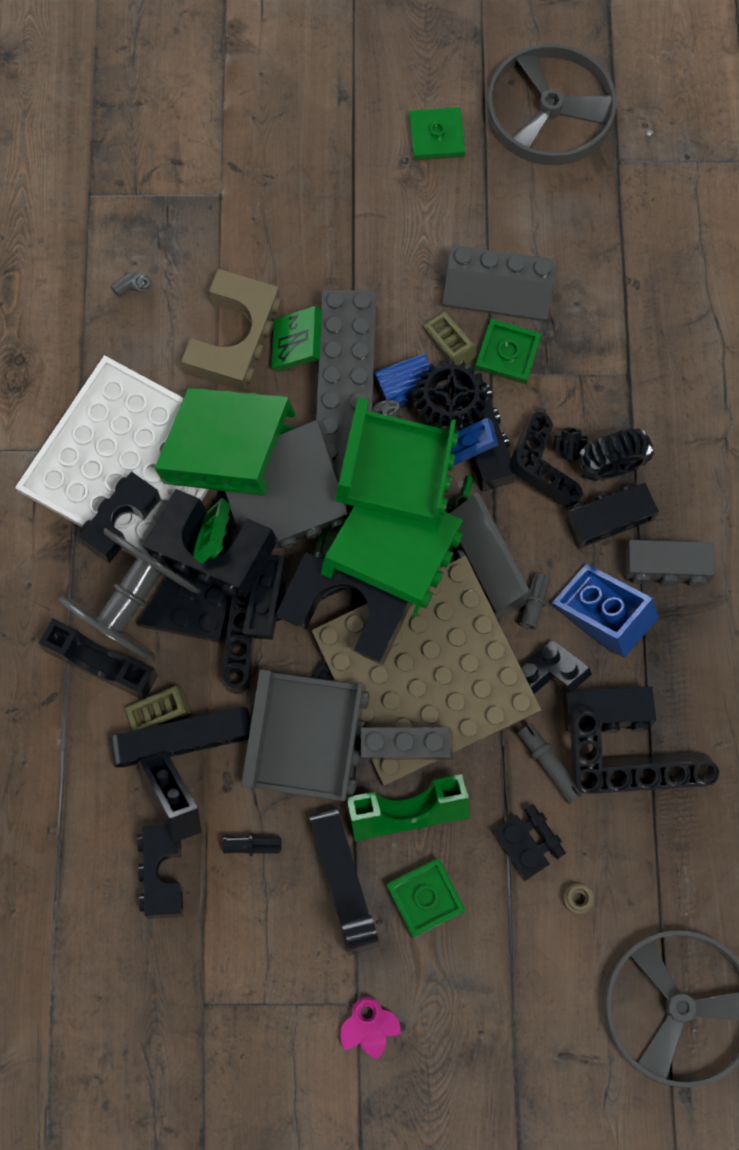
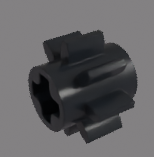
(570, 443)

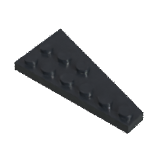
(187, 613)

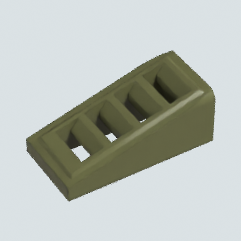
(462, 351)
(172, 715)

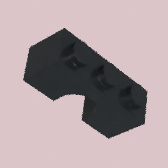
(130, 497)
(159, 898)

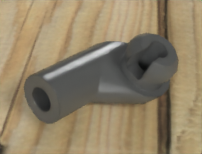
(131, 281)

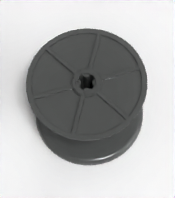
(127, 598)

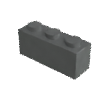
(669, 562)
(407, 743)

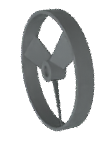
(553, 103)
(679, 1008)

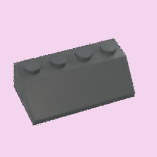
(499, 283)
(490, 558)

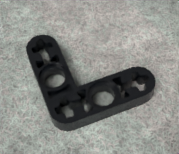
(534, 466)

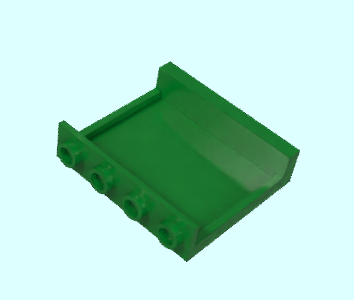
(223, 440)
(396, 466)
(394, 552)

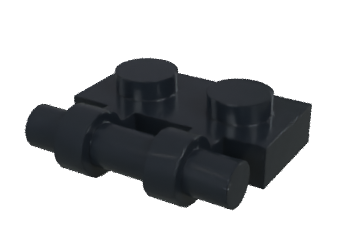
(522, 848)

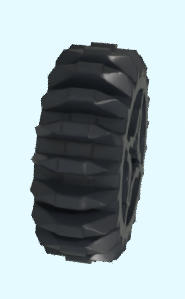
(439, 395)
(616, 454)

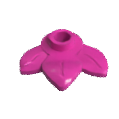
(369, 1032)

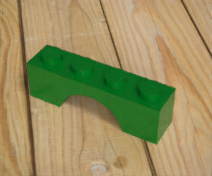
(441, 803)

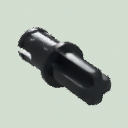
(252, 844)

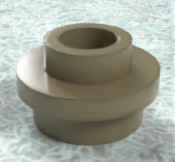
(582, 890)

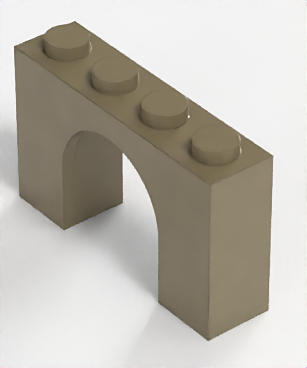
(235, 364)

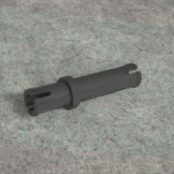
(542, 752)

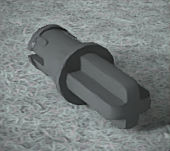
(535, 601)

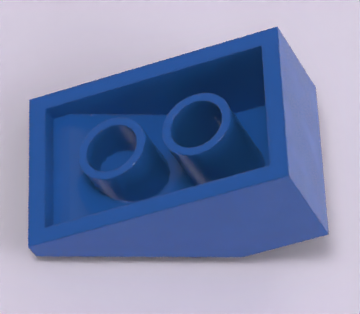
(607, 609)

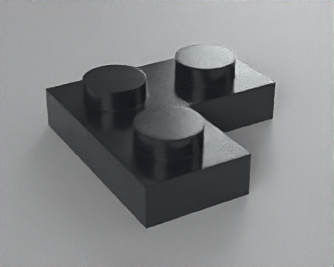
(555, 663)

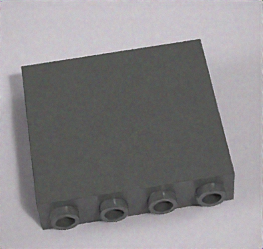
(299, 489)
(305, 736)

